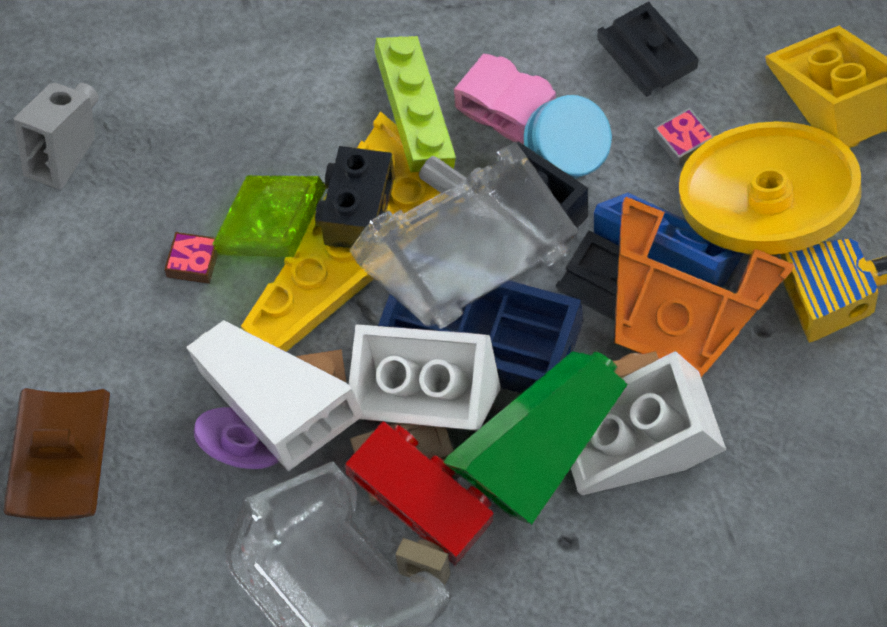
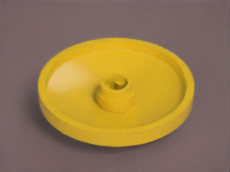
(770, 187)

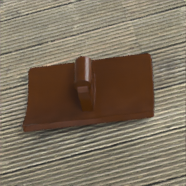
(57, 454)

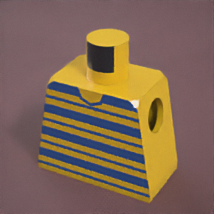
(833, 286)

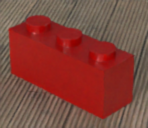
(420, 491)

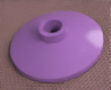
(230, 440)

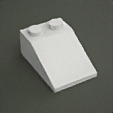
(652, 430)

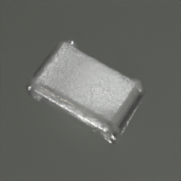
(466, 239)
(316, 567)

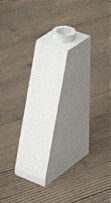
(275, 393)

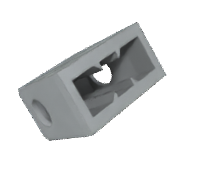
(55, 132)

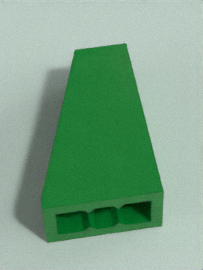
(539, 435)

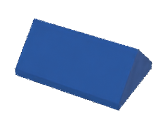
(674, 243)

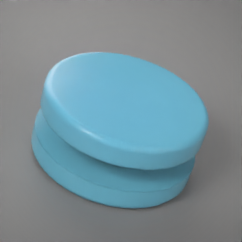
(570, 134)

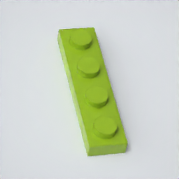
(413, 101)

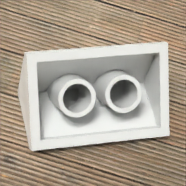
(423, 376)

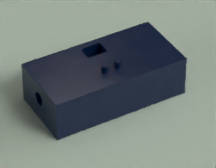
(525, 324)

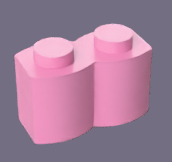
(501, 96)

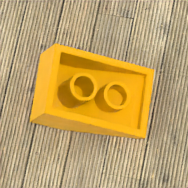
(836, 83)

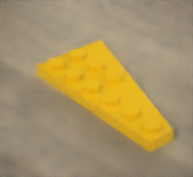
(327, 276)

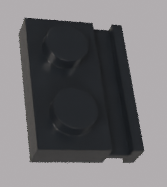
(647, 48)
(593, 274)

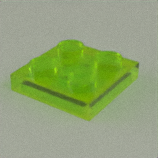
(269, 216)

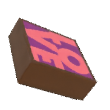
(191, 258)

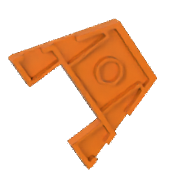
(676, 311)

